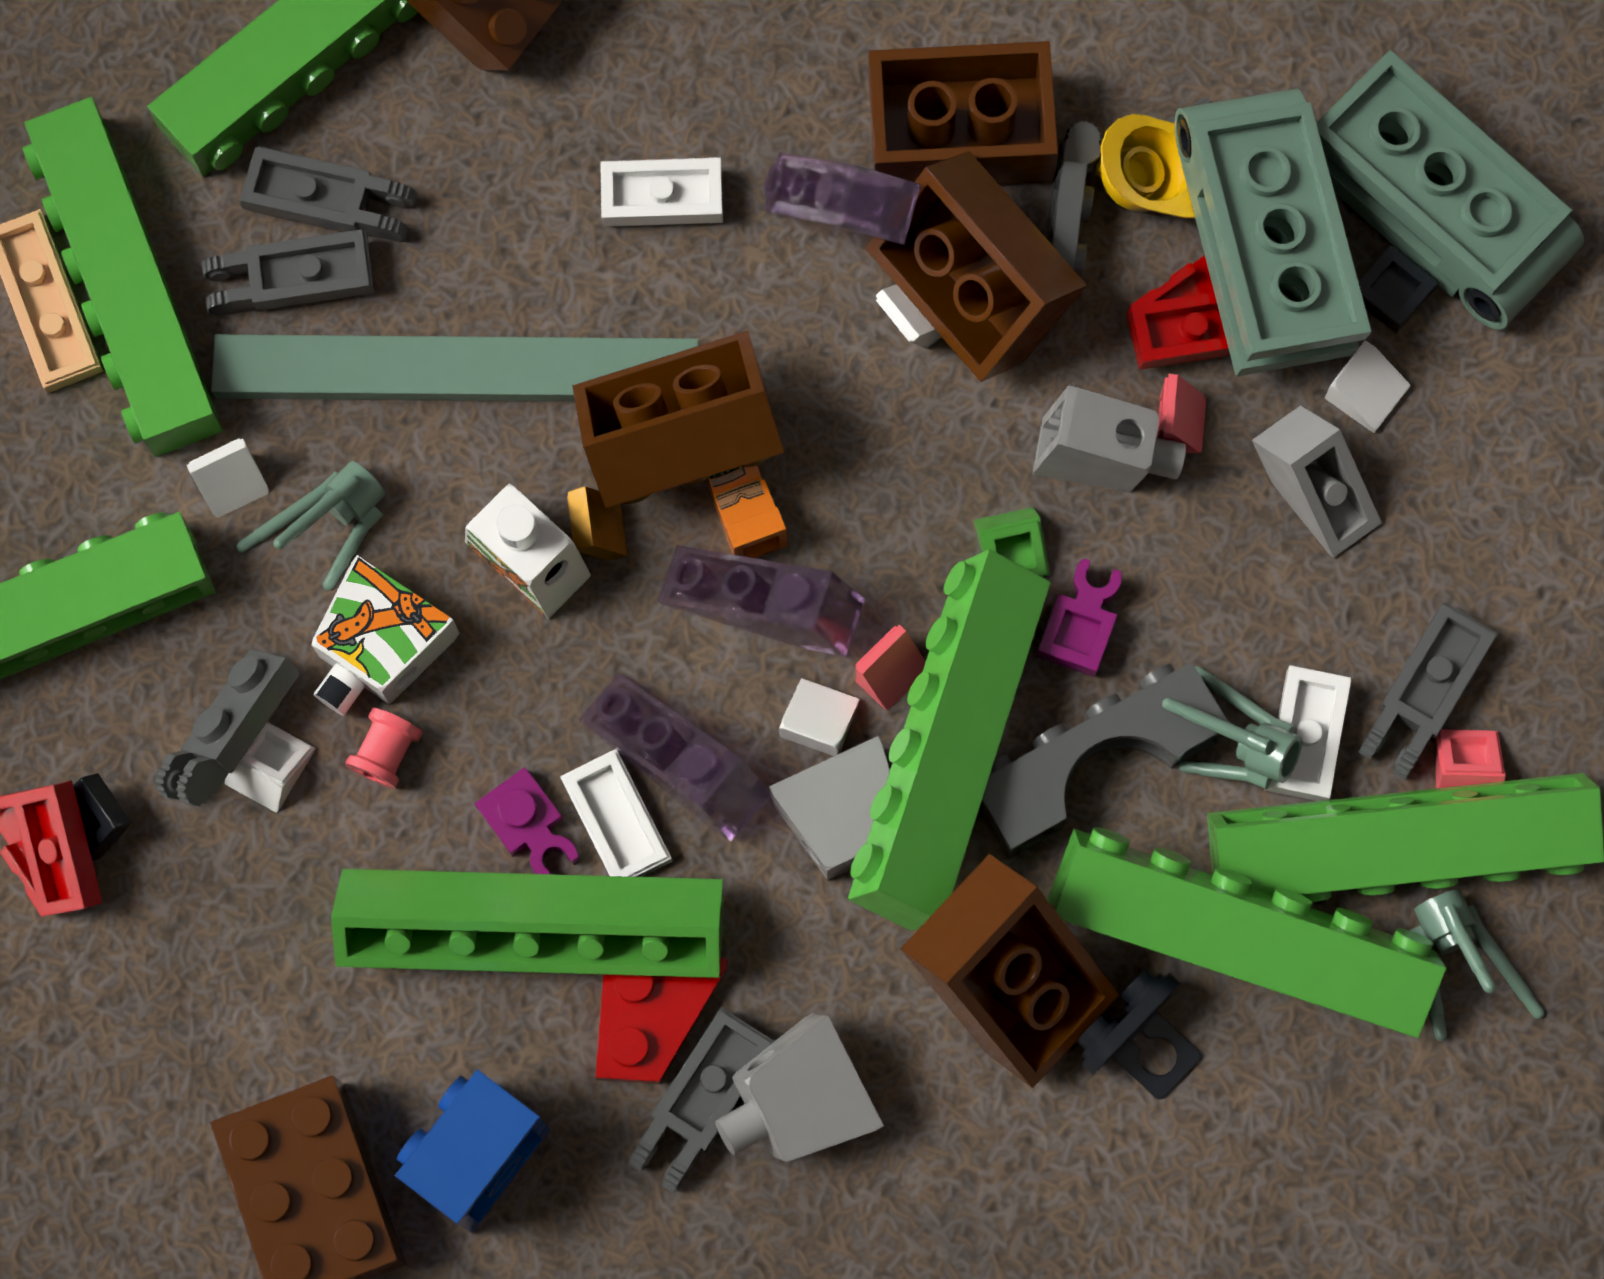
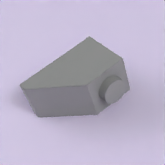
(1318, 478)

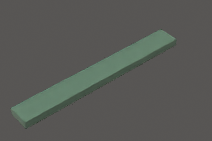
(422, 366)

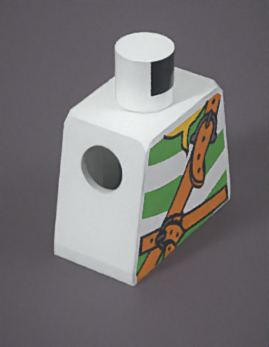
(525, 547)
(377, 637)

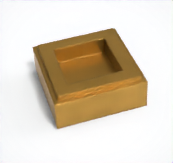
(595, 528)

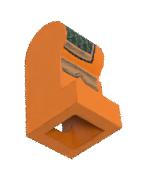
(747, 512)

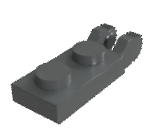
(322, 194)
(1070, 197)
(292, 272)
(1430, 683)
(226, 728)
(700, 1095)

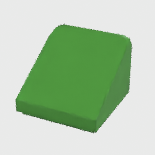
(1016, 537)

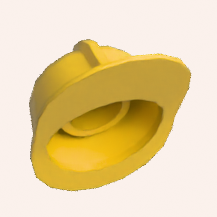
(1144, 167)

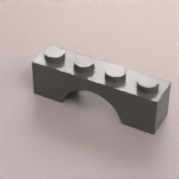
(1027, 795)

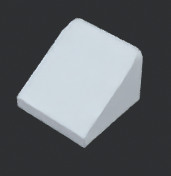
(907, 317)
(1367, 387)
(228, 477)
(818, 717)
(270, 767)

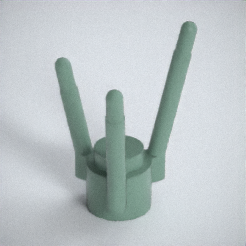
(346, 496)
(1266, 749)
(1456, 926)

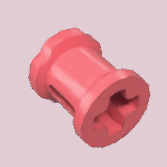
(383, 748)

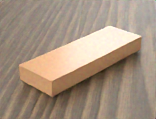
(45, 303)

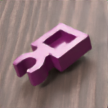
(1079, 627)
(523, 818)

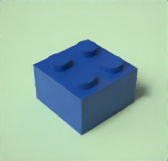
(471, 1149)

